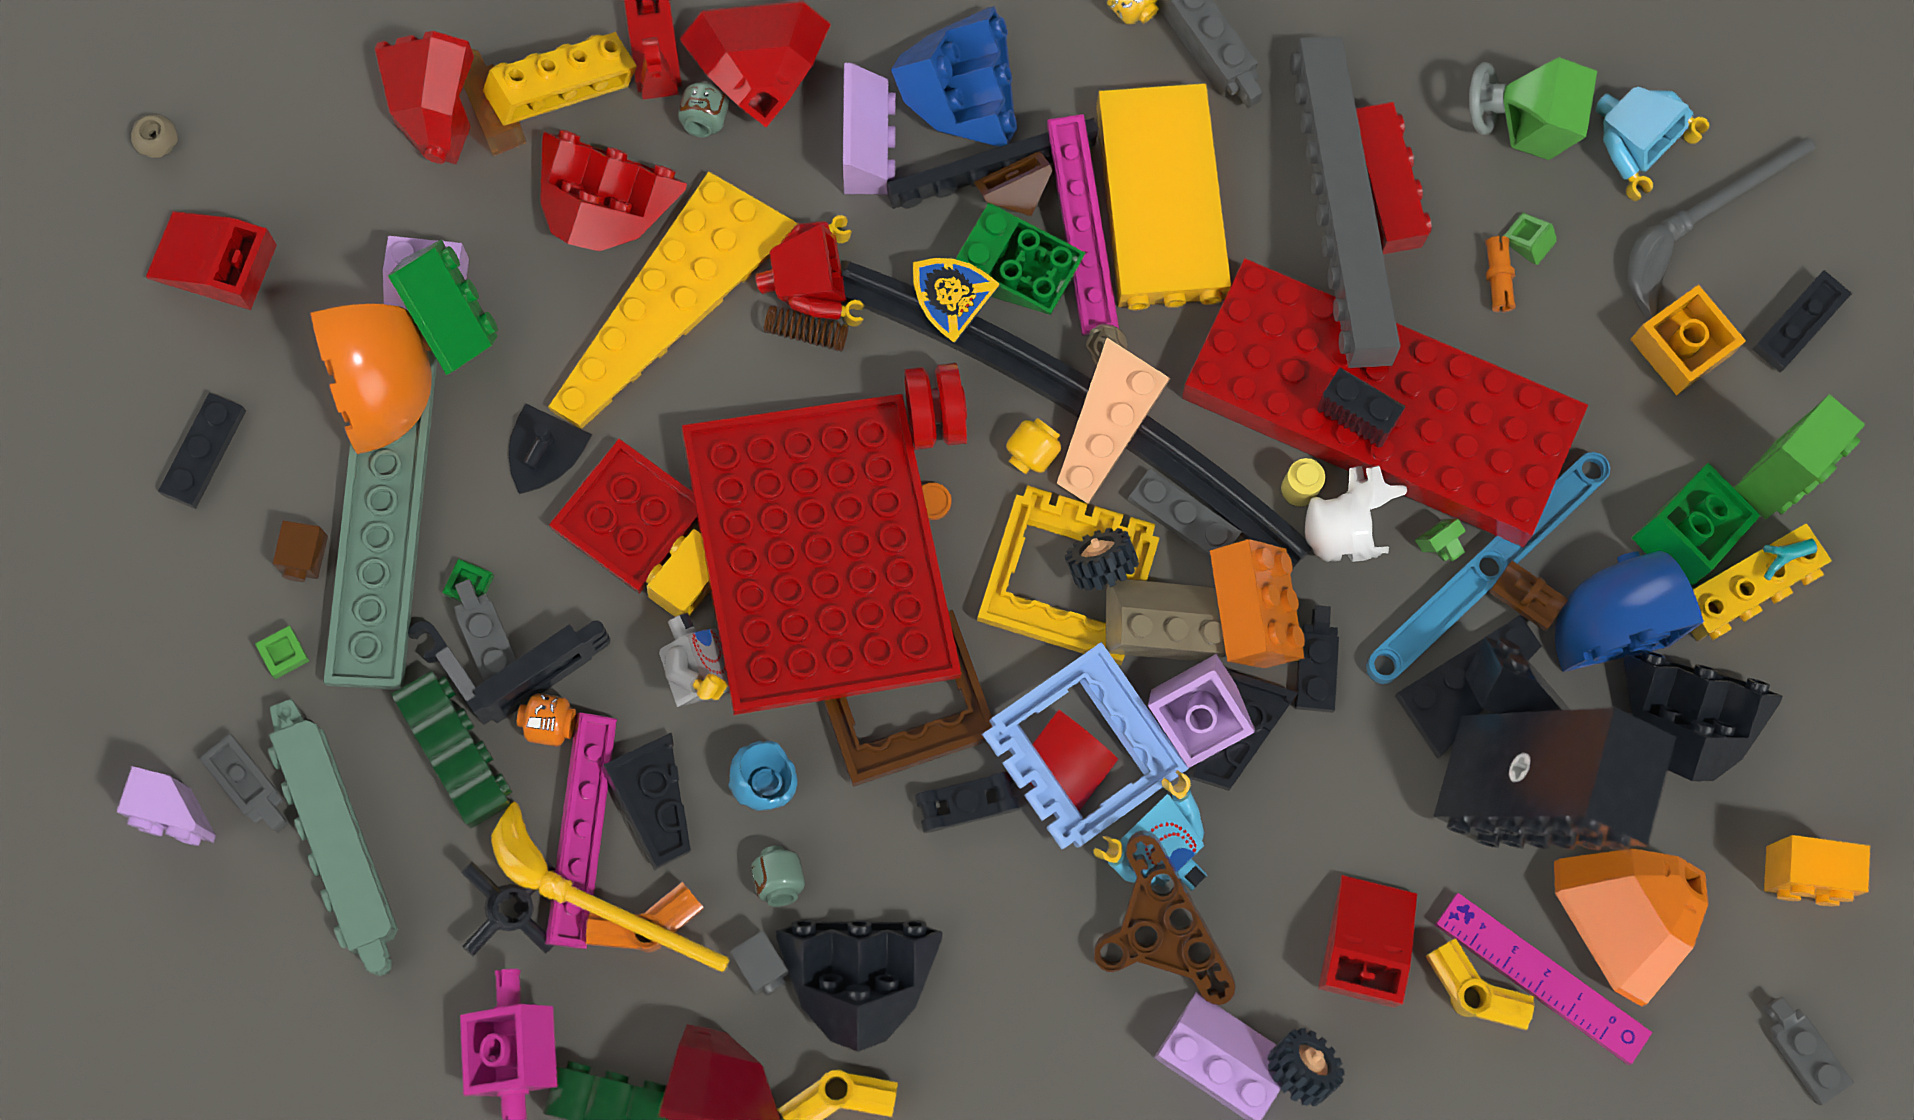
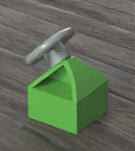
(1542, 109)

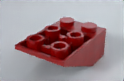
(213, 257)
(1370, 942)

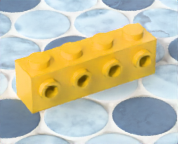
(558, 78)
(1743, 586)

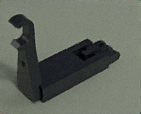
(525, 676)

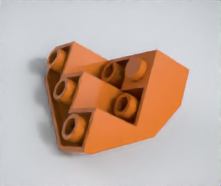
(1634, 914)

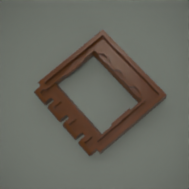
(918, 743)

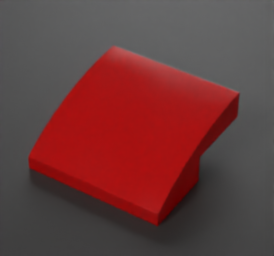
(1074, 757)

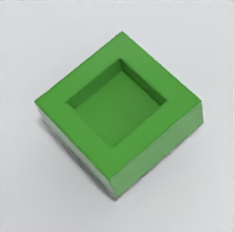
(282, 652)

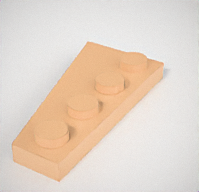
(1112, 412)

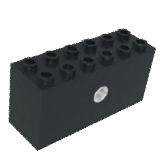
(1555, 778)

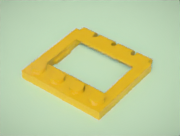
(1040, 619)

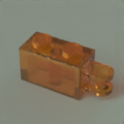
(498, 137)

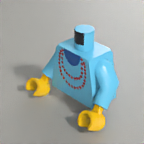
(1643, 129)
(1177, 826)

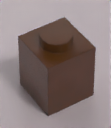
(300, 551)

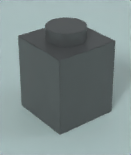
(760, 964)

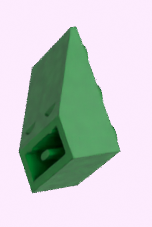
(1022, 258)

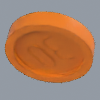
(937, 500)

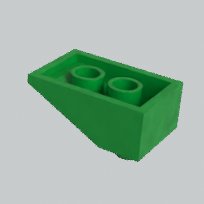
(1698, 524)

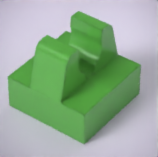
(1443, 539)

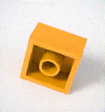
(1687, 339)
(1817, 870)

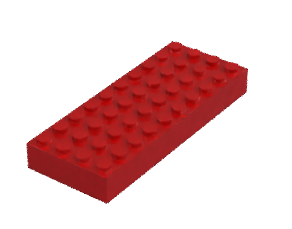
(1469, 433)

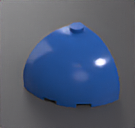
(1626, 610)

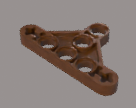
(1172, 944)

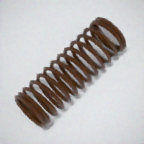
(769, 321)

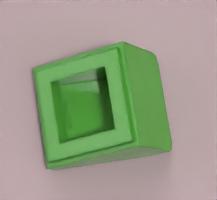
(1531, 237)

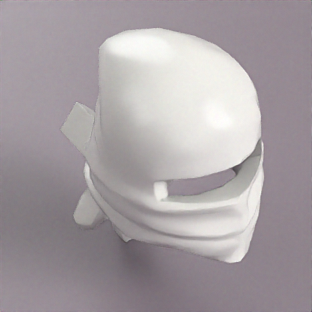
(1345, 522)

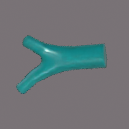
(1788, 553)

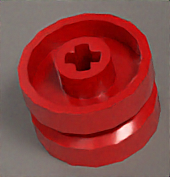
(935, 406)

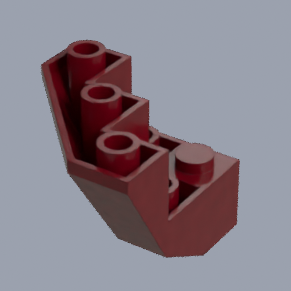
(716, 1080)

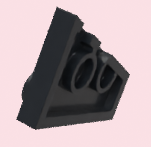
(1265, 707)
(651, 799)

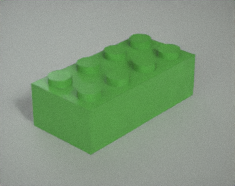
(1801, 458)

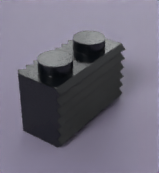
(1360, 407)

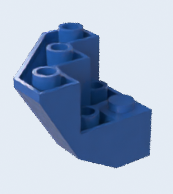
(962, 79)

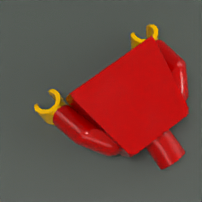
(809, 271)

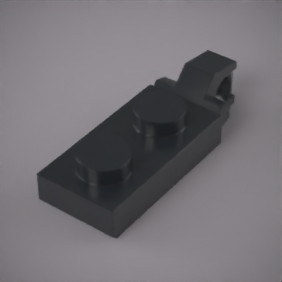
(1318, 669)

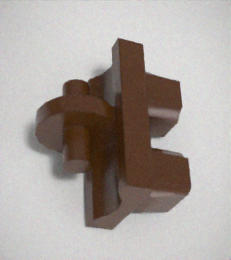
(1528, 595)

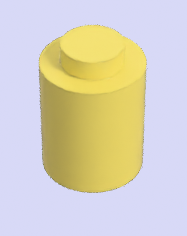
(1303, 482)

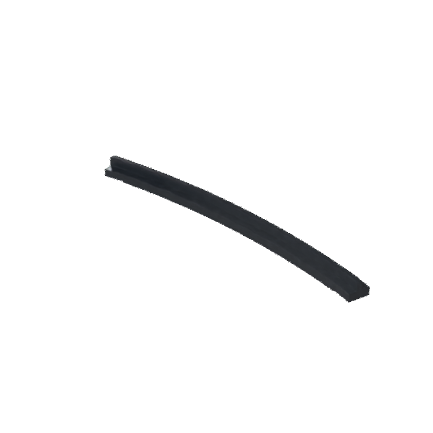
(1069, 390)

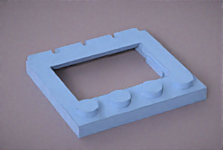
(1126, 717)

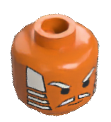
(547, 719)

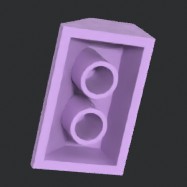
(867, 132)
(1221, 1058)

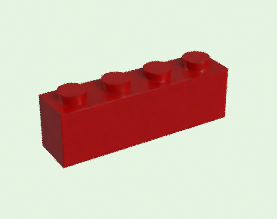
(1391, 179)

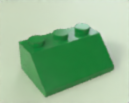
(444, 305)

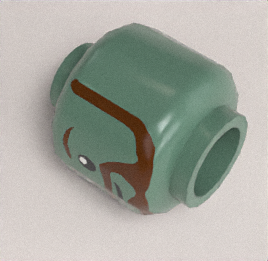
(703, 109)
(777, 876)

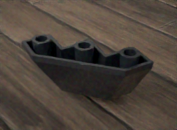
(1705, 711)
(858, 974)

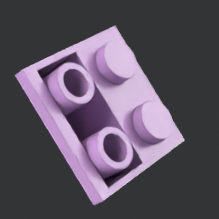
(163, 803)

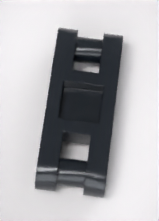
(967, 802)

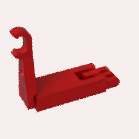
(653, 48)

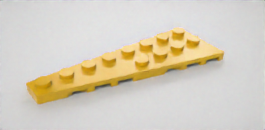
(696, 264)

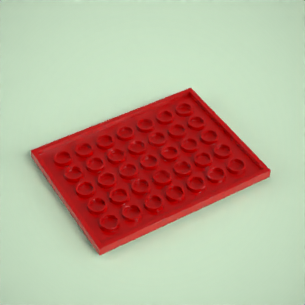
(819, 553)

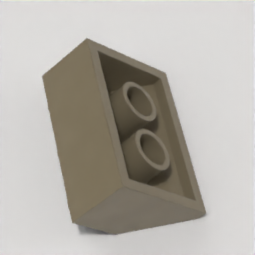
(1163, 621)

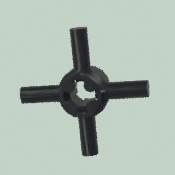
(496, 920)

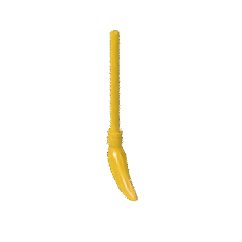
(527, 868)

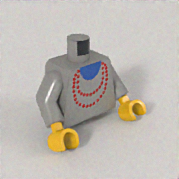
(693, 663)

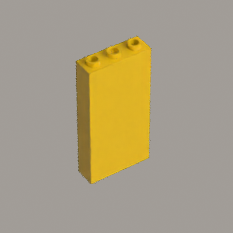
(1162, 196)

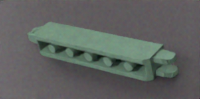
(334, 837)

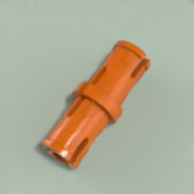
(1500, 274)

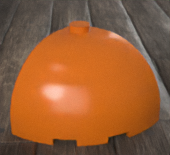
(376, 368)

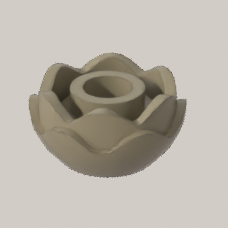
(158, 145)
(1098, 337)

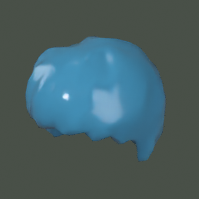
(762, 776)

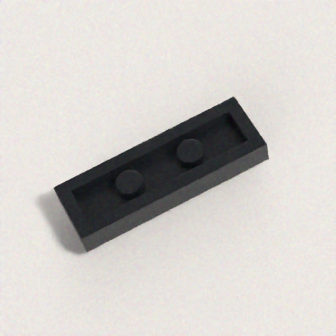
(1802, 321)
(202, 450)

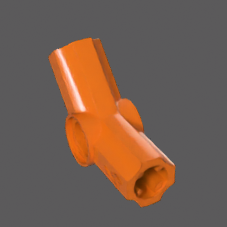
(670, 913)

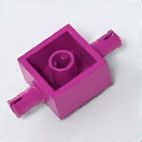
(508, 1048)

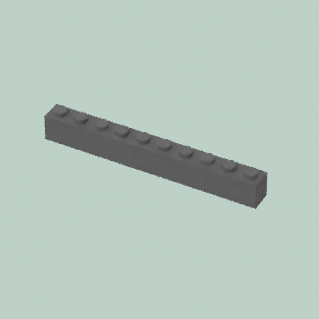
(1345, 203)

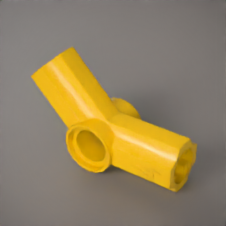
(1495, 1002)
(863, 1095)

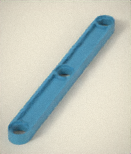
(1471, 584)

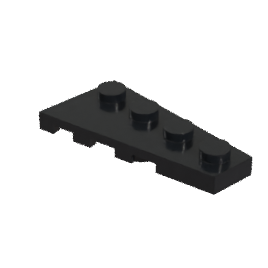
(1445, 695)

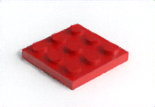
(627, 515)

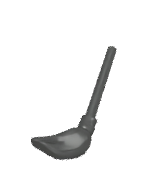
(1655, 245)

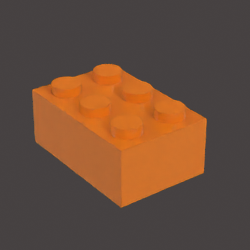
(1257, 604)

